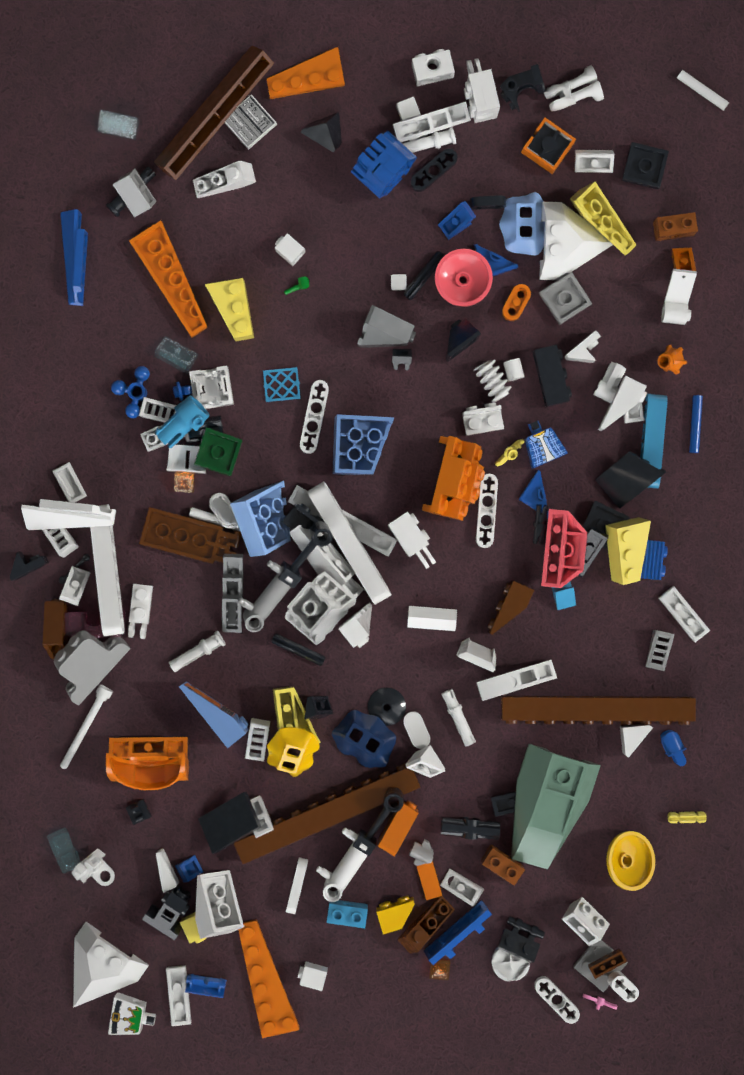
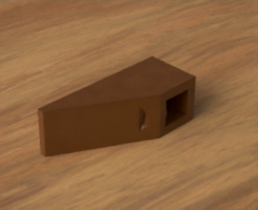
(515, 601)
(426, 925)

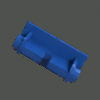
(205, 985)

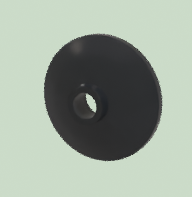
(391, 697)

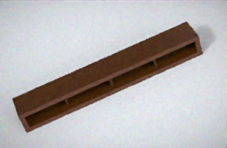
(214, 112)

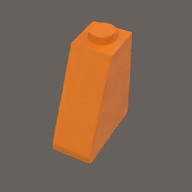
(398, 828)

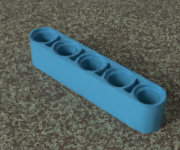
(654, 432)

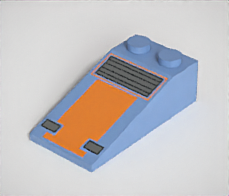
(222, 720)

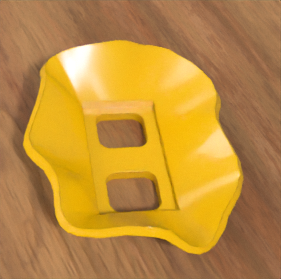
(292, 738)

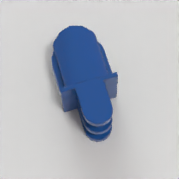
(673, 746)

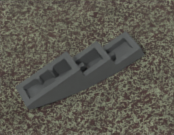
(232, 591)

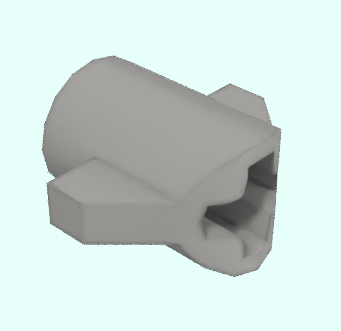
(422, 853)

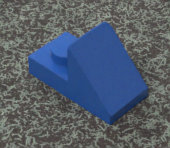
(457, 220)

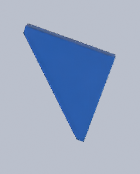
(497, 263)
(534, 492)

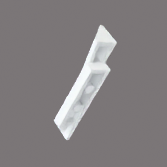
(65, 515)
(327, 560)

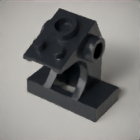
(516, 83)
(174, 902)

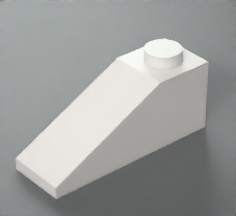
(628, 395)

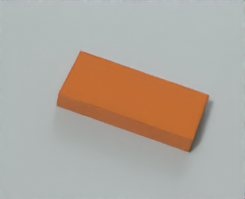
(429, 881)

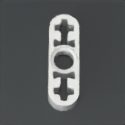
(297, 885)
(543, 993)

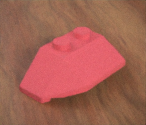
(563, 549)

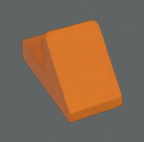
(683, 259)

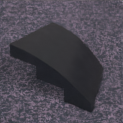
(628, 478)

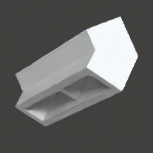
(432, 618)

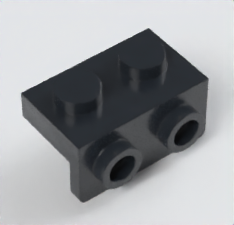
(300, 516)

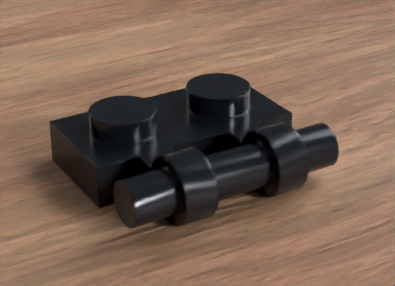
(518, 945)

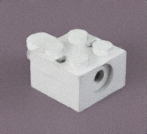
(481, 93)
(410, 537)

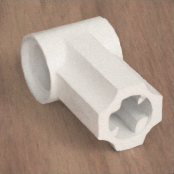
(608, 385)

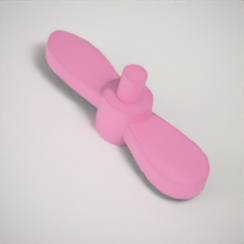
(600, 1002)

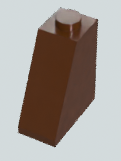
(54, 626)

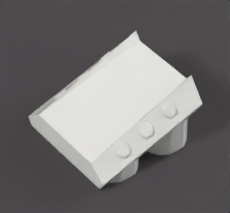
(477, 654)

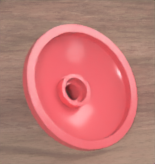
(464, 264)

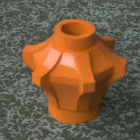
(671, 359)

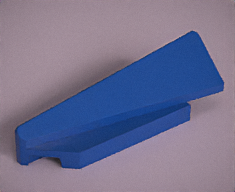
(75, 255)

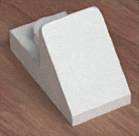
(581, 353)
(74, 585)

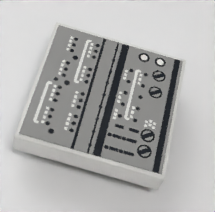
(250, 122)

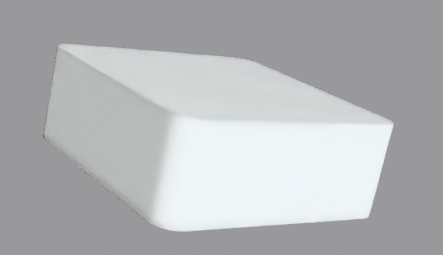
(398, 282)

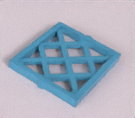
(266, 386)

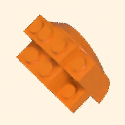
(457, 479)
(149, 761)

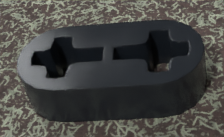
(487, 202)

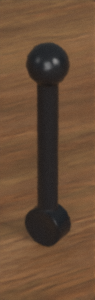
(86, 557)

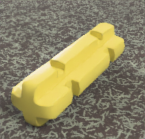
(687, 817)

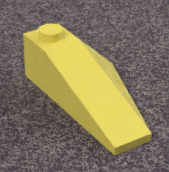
(599, 213)

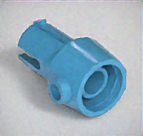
(188, 415)

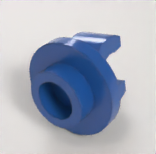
(181, 390)

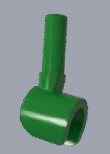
(303, 284)

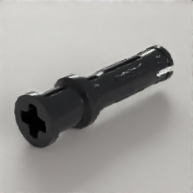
(118, 204)

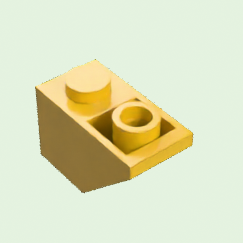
(394, 915)

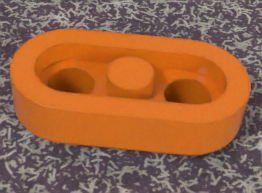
(516, 303)

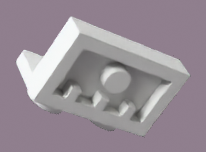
(483, 419)

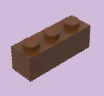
(607, 963)

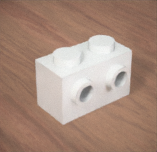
(585, 921)

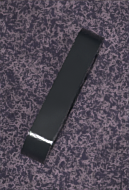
(434, 162)

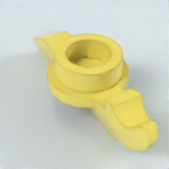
(510, 453)

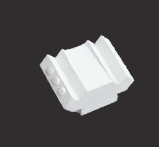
(319, 607)

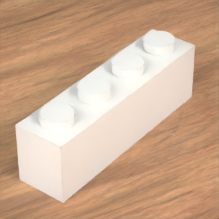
(357, 627)

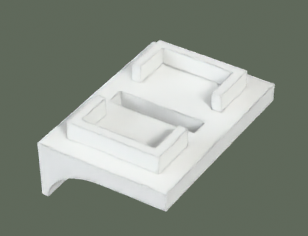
(177, 459)

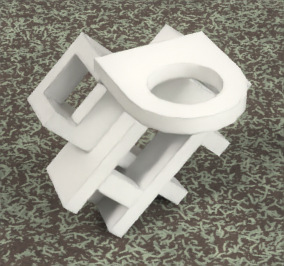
(93, 866)

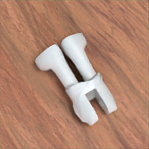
(564, 90)

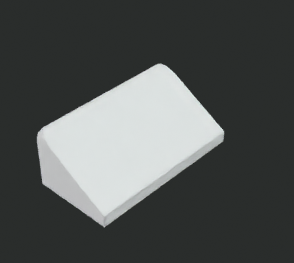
(594, 161)

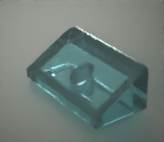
(118, 124)
(176, 355)

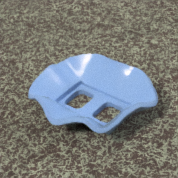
(511, 223)

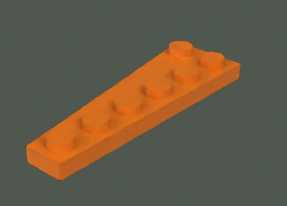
(164, 266)
(270, 998)

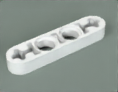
(311, 416)
(491, 511)

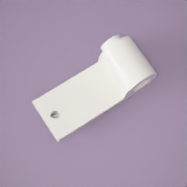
(677, 297)

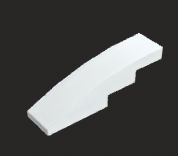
(432, 122)

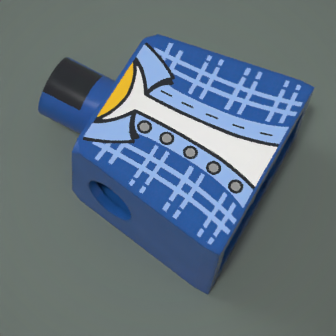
(543, 445)

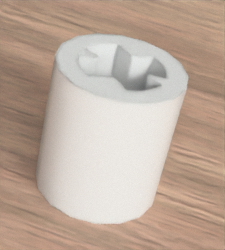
(513, 369)

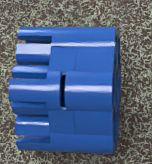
(386, 167)

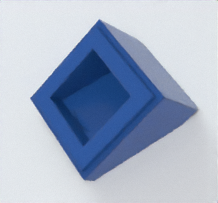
(189, 869)

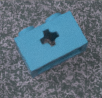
(347, 913)

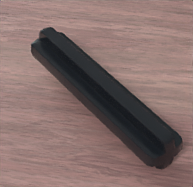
(423, 276)
(298, 649)

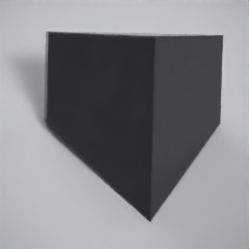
(325, 131)

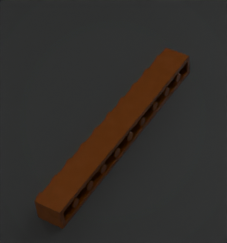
(598, 709)
(326, 814)

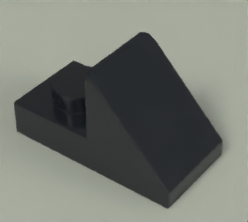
(22, 567)

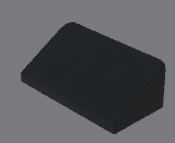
(213, 423)
(317, 707)

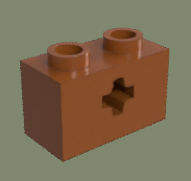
(675, 226)
(502, 864)

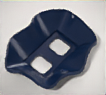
(372, 728)

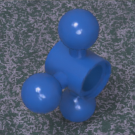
(119, 388)

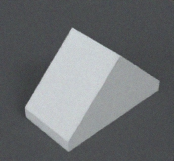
(632, 736)
(425, 762)

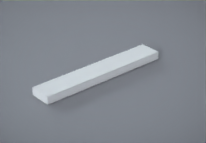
(366, 533)

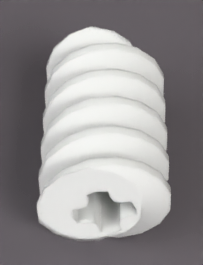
(493, 380)

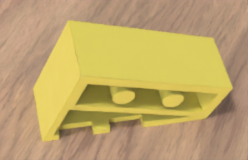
(627, 549)
(290, 710)

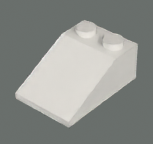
(216, 905)

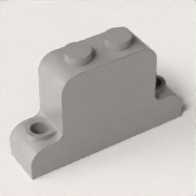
(87, 662)

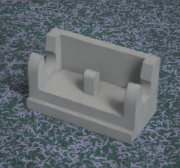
(134, 193)

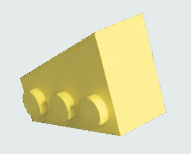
(233, 306)

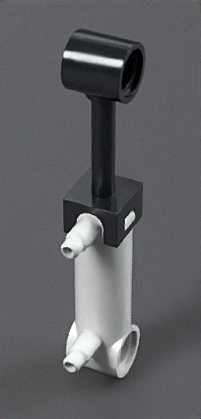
(362, 846)

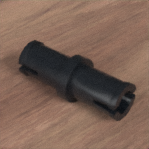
(540, 524)

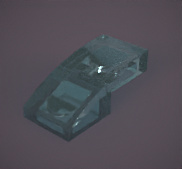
(63, 850)

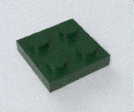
(218, 452)

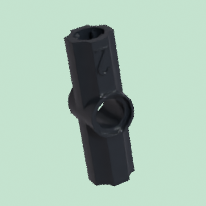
(470, 828)

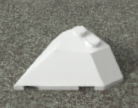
(567, 241)
(101, 966)

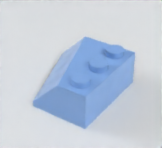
(260, 519)

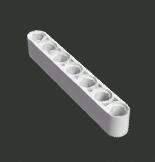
(348, 543)
(107, 579)

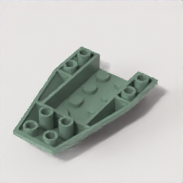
(548, 803)

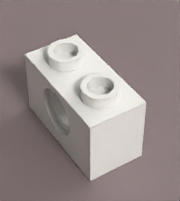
(424, 75)

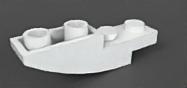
(516, 680)

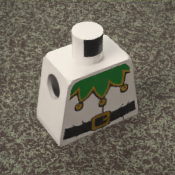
(129, 1016)

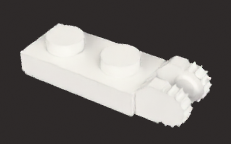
(140, 608)

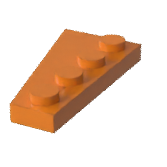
(310, 76)

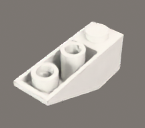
(225, 179)

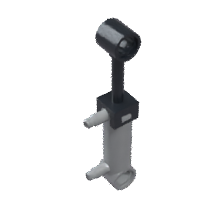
(286, 577)

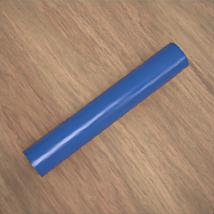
(695, 424)

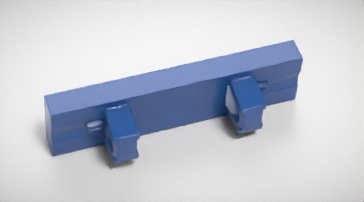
(456, 933)

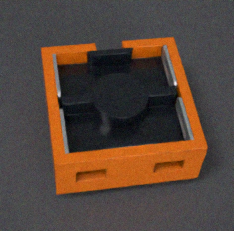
(548, 145)

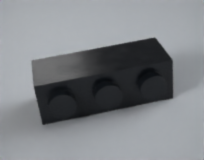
(552, 376)

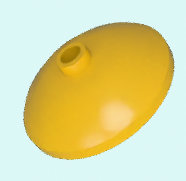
(638, 860)

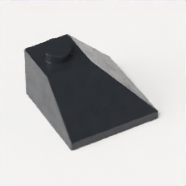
(461, 337)

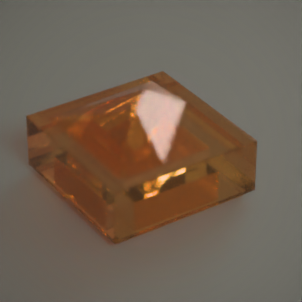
(184, 482)
(440, 970)

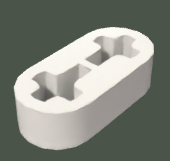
(620, 989)

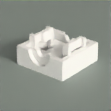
(210, 380)

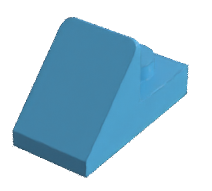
(564, 596)

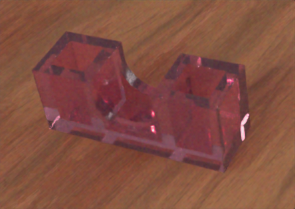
(79, 622)

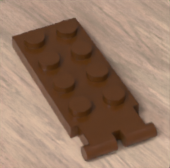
(187, 536)

